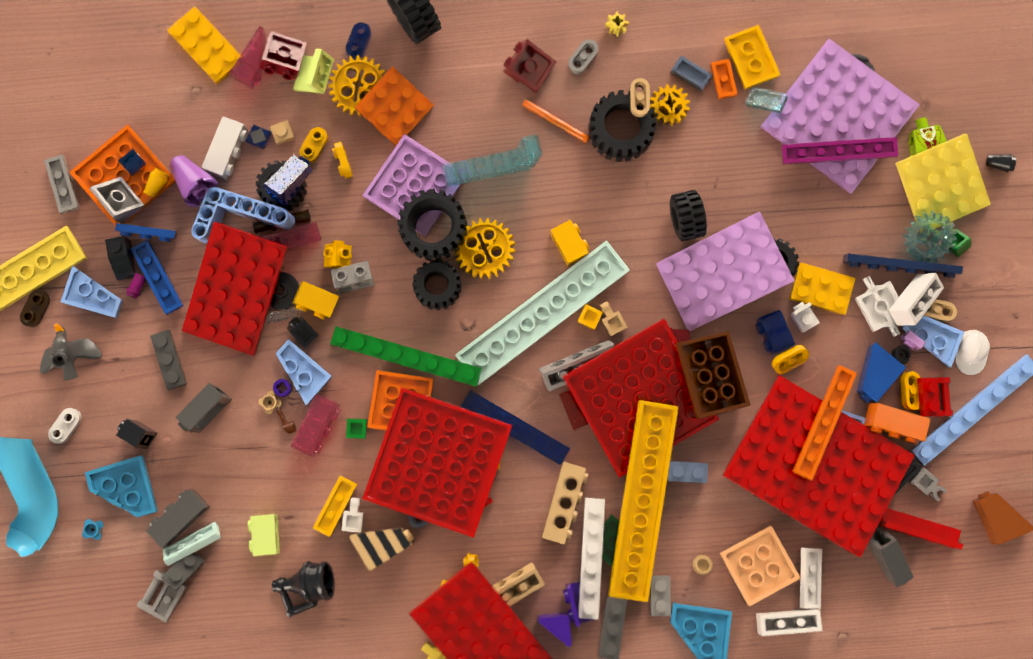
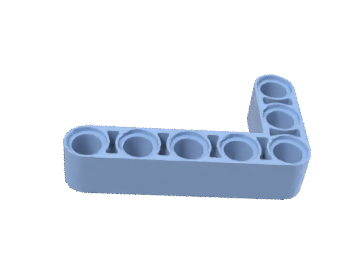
(241, 206)

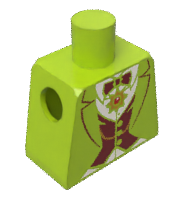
(925, 136)

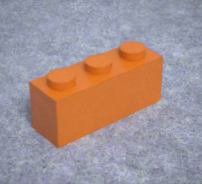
(896, 423)

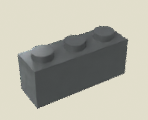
(177, 518)
(612, 627)

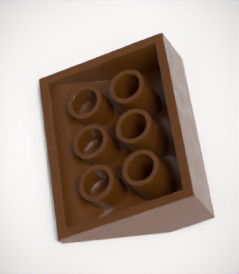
(712, 374)

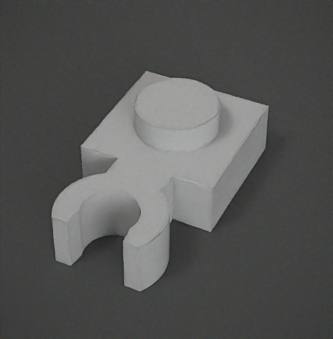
(926, 483)

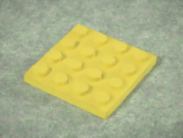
(944, 180)

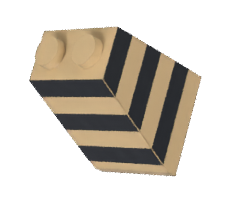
(381, 545)

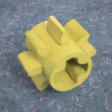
(617, 18)

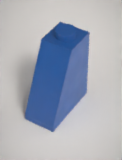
(878, 373)

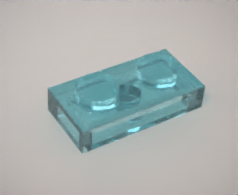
(766, 100)

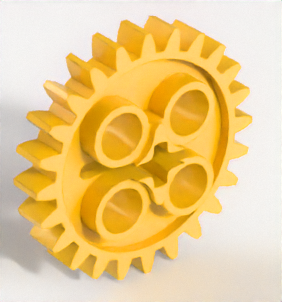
(342, 82)
(500, 241)

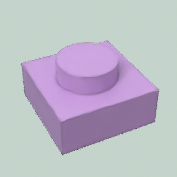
(912, 341)

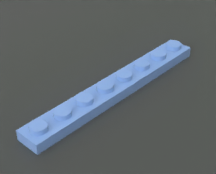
(973, 410)

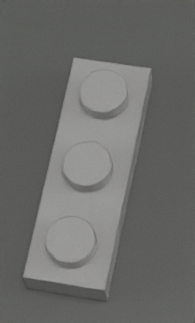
(61, 184)

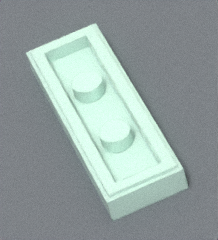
(191, 543)

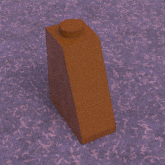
(1000, 518)

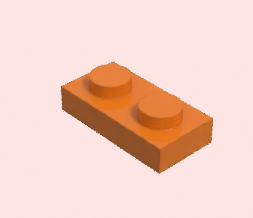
(723, 79)

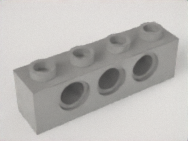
(553, 373)

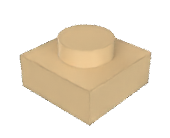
(282, 132)

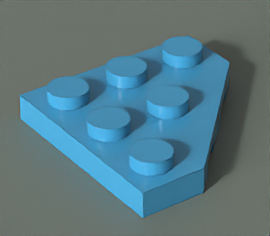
(125, 486)
(703, 629)

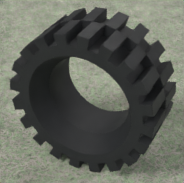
(416, 18)
(610, 145)
(423, 204)

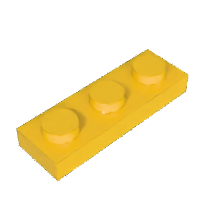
(335, 506)

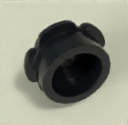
(904, 351)

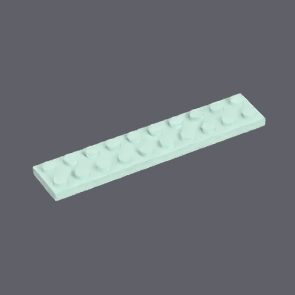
(544, 311)

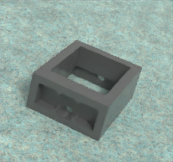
(202, 408)

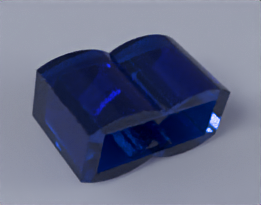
(775, 332)

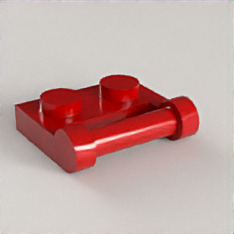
(929, 397)

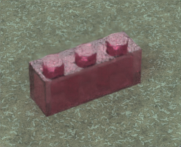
(316, 426)

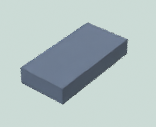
(691, 73)

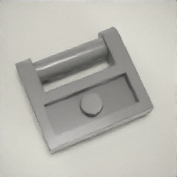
(166, 600)

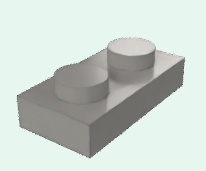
(660, 595)

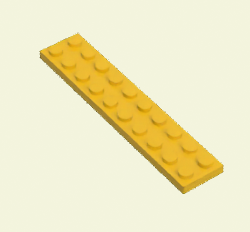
(643, 501)

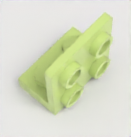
(314, 73)

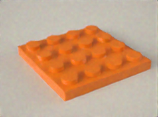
(105, 166)

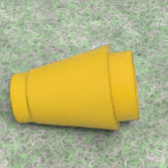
(155, 182)

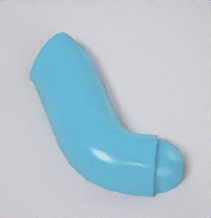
(33, 494)

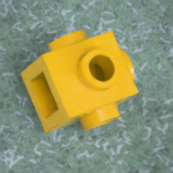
(337, 255)

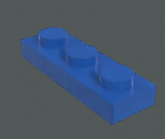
(145, 232)

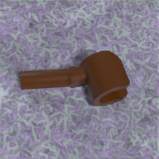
(289, 427)

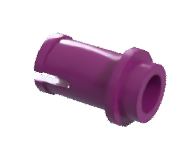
(135, 286)

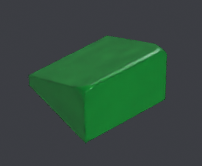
(962, 243)

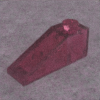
(247, 67)
(296, 236)

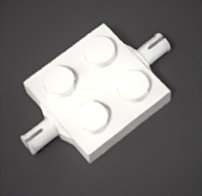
(876, 305)

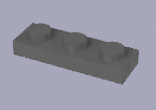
(168, 360)

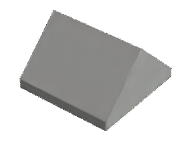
(117, 199)

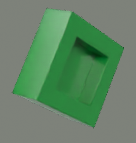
(356, 428)

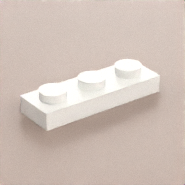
(810, 578)

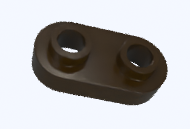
(37, 309)

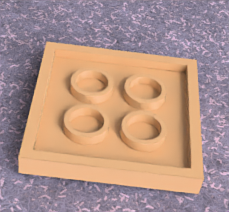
(759, 565)

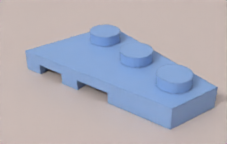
(89, 295)
(938, 338)
(304, 372)

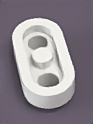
(64, 426)

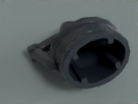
(311, 582)

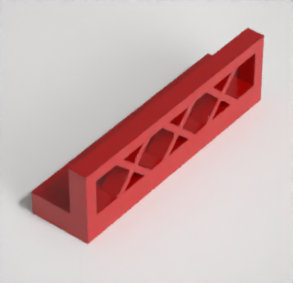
(921, 528)

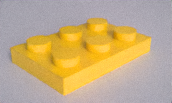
(751, 57)
(822, 288)

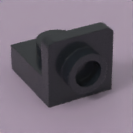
(302, 331)

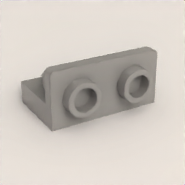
(352, 277)

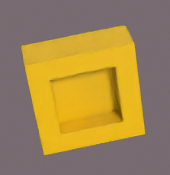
(590, 317)

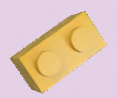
(569, 242)
(315, 299)

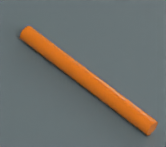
(556, 121)

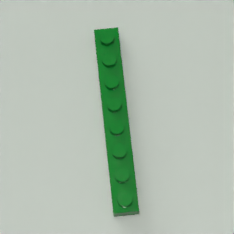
(406, 356)

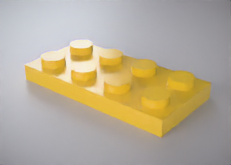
(205, 44)

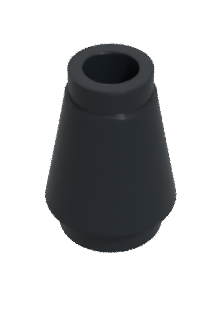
(1002, 162)

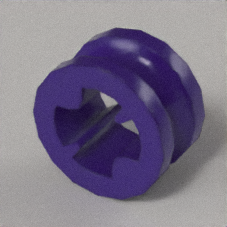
(278, 392)

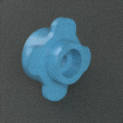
(88, 525)

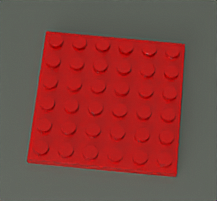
(634, 370)
(437, 462)

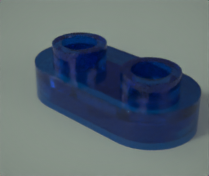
(358, 39)

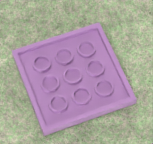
(406, 173)

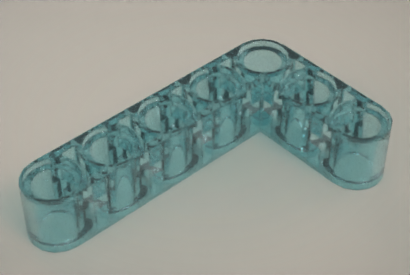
(493, 165)

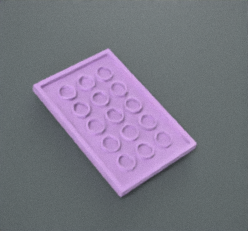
(725, 271)

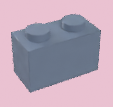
(688, 472)

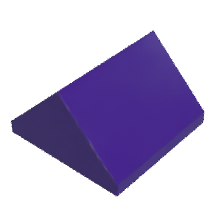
(558, 625)

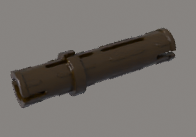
(300, 217)

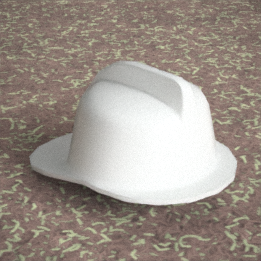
(972, 352)

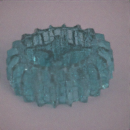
(925, 222)

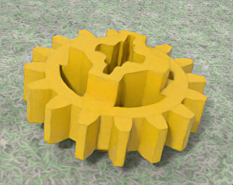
(675, 102)

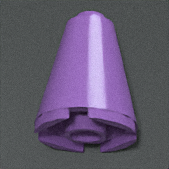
(191, 180)

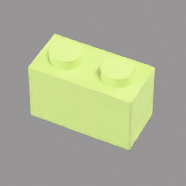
(264, 535)

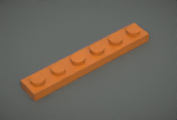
(824, 422)

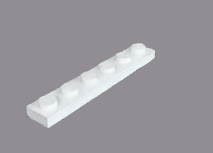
(591, 558)

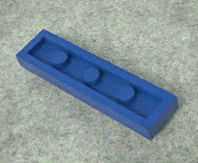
(157, 277)

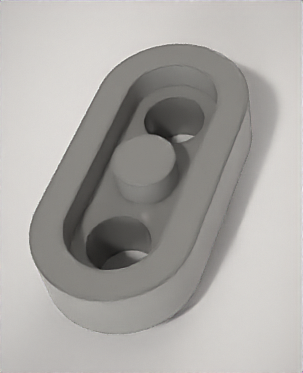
(583, 58)

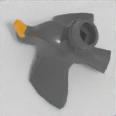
(64, 353)

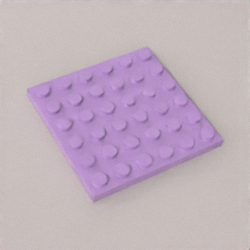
(839, 102)

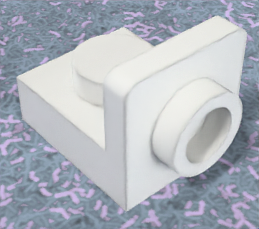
(804, 317)

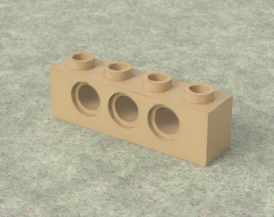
(567, 471)
(519, 584)

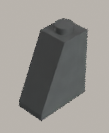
(890, 557)

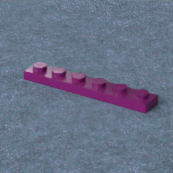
(839, 150)

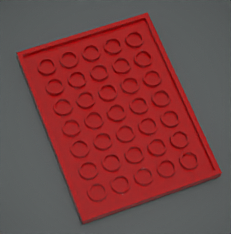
(852, 479)

